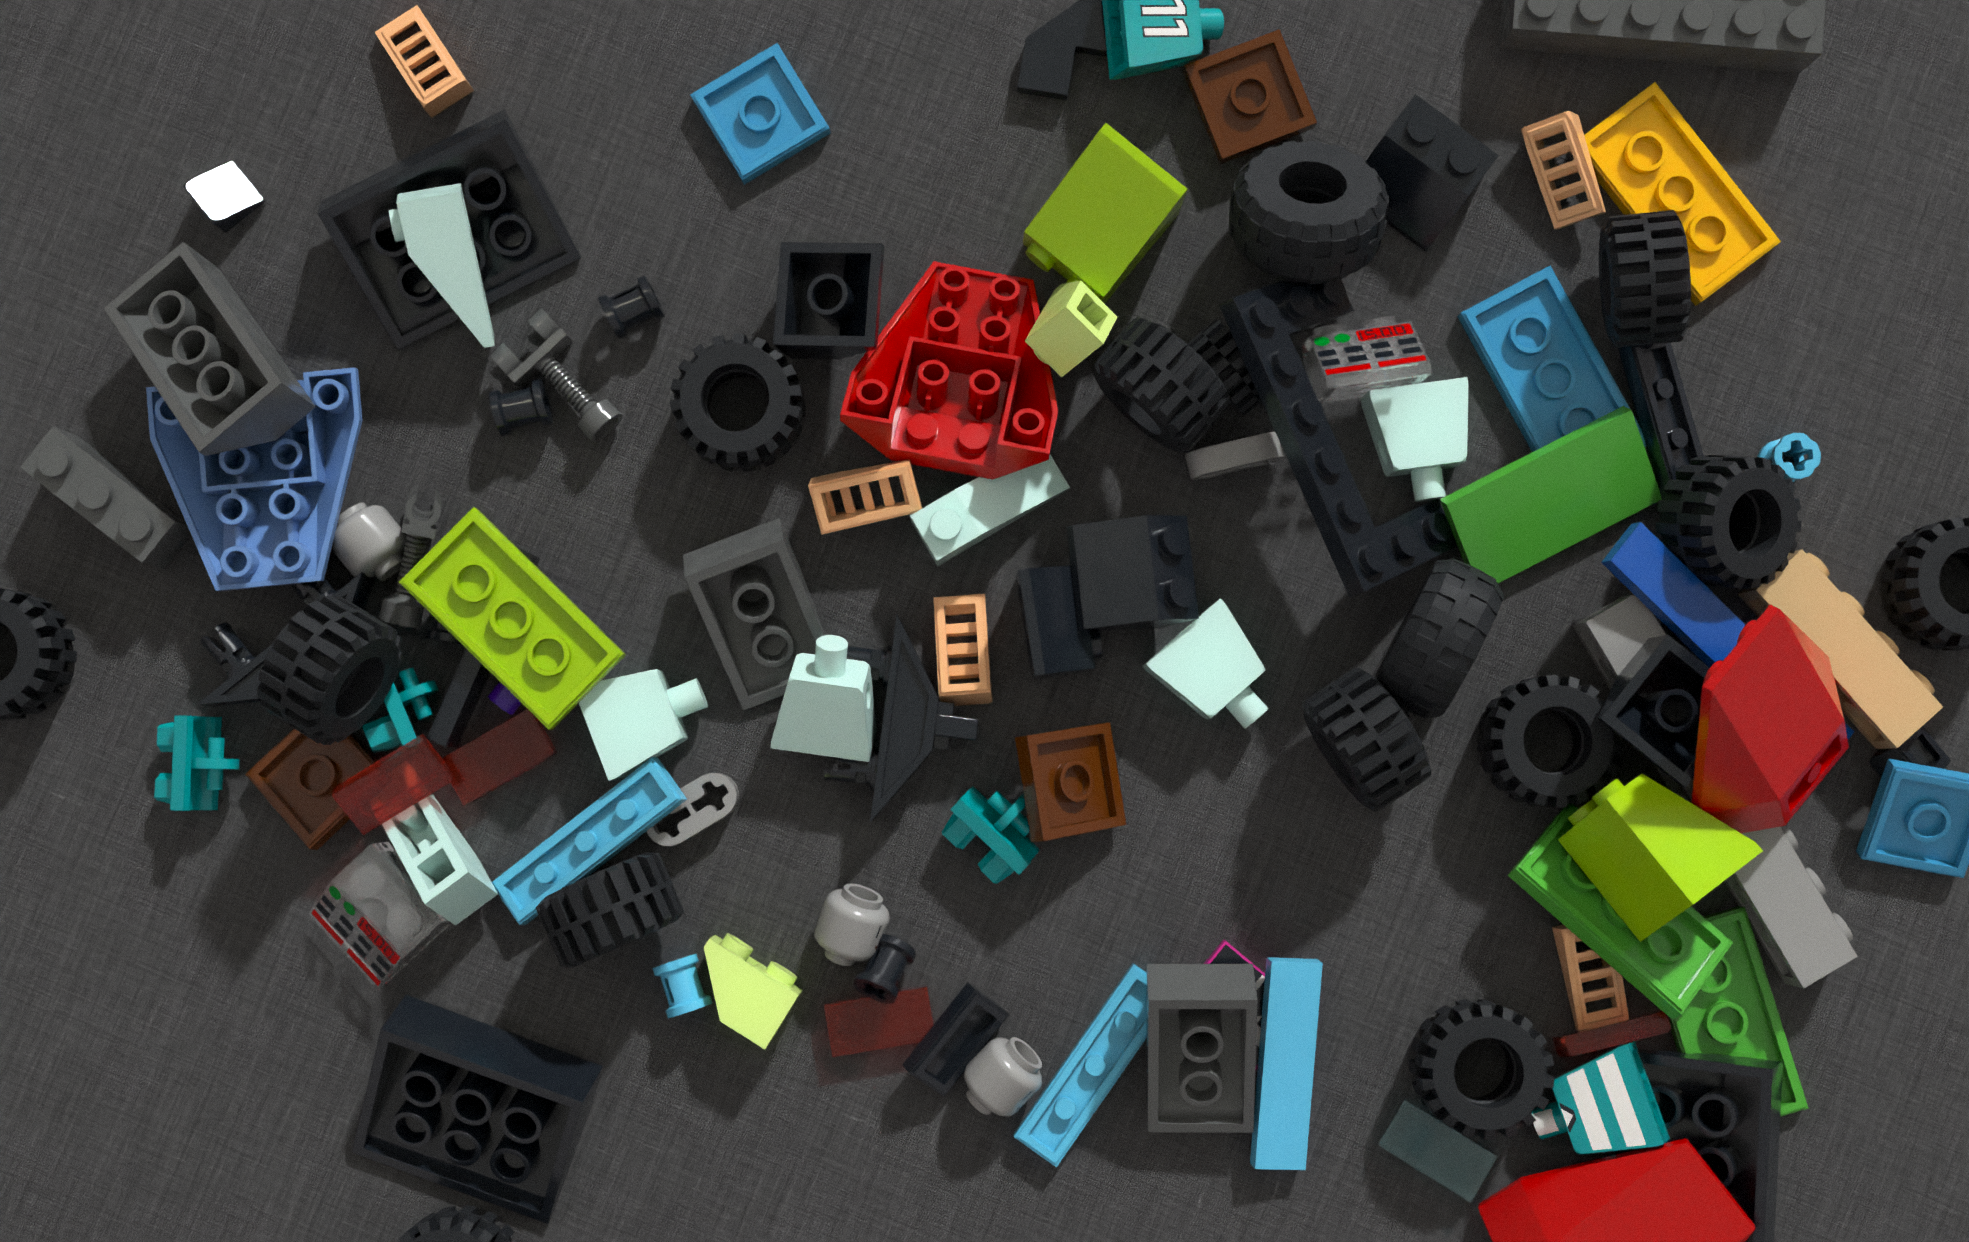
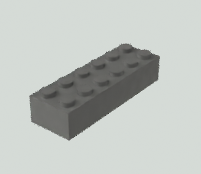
(1696, 32)

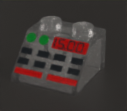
(1352, 362)
(377, 914)

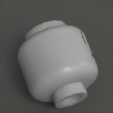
(369, 541)
(851, 924)
(1003, 1076)

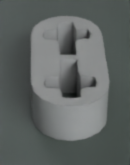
(1234, 456)
(699, 819)

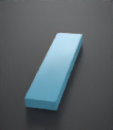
(590, 839)
(1286, 1063)
(1088, 1071)

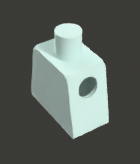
(1420, 431)
(1211, 667)
(827, 704)
(638, 718)

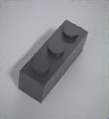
(107, 497)

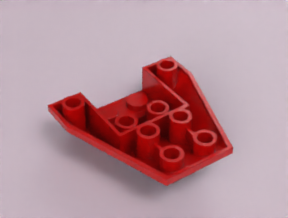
(957, 378)
(1766, 726)
(1624, 1197)

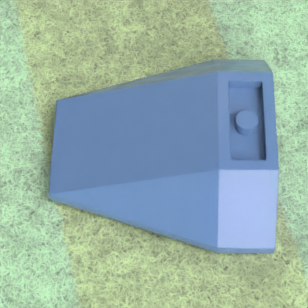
(269, 507)

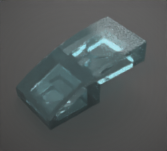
(1437, 1150)

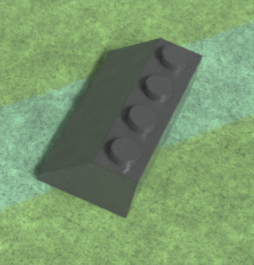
(207, 355)

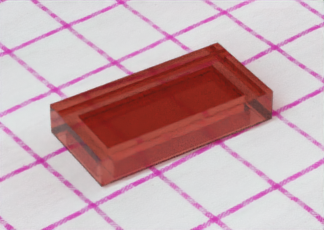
(498, 756)
(392, 784)
(870, 1025)
(1612, 1034)

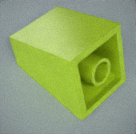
(1104, 215)
(1652, 851)

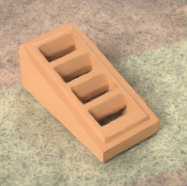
(444, 92)
(1540, 156)
(830, 521)
(962, 693)
(1573, 979)

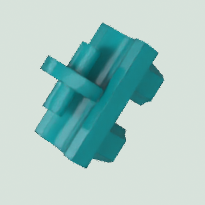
(396, 728)
(196, 763)
(996, 824)

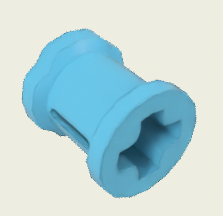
(1797, 446)
(682, 986)

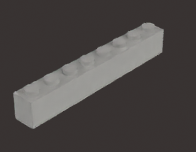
(1774, 887)

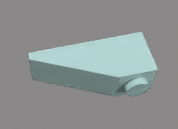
(443, 248)
(984, 508)
(439, 860)

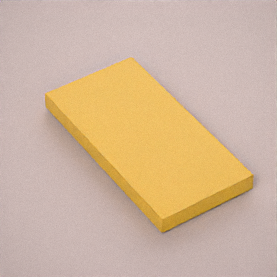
(1657, 163)

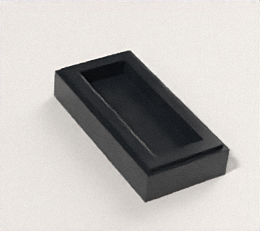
(955, 1039)

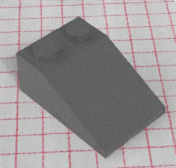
(754, 608)
(1201, 1048)

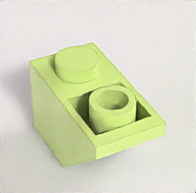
(1070, 327)
(747, 993)

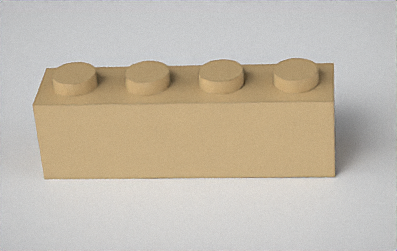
(1871, 680)

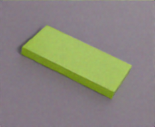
(512, 618)

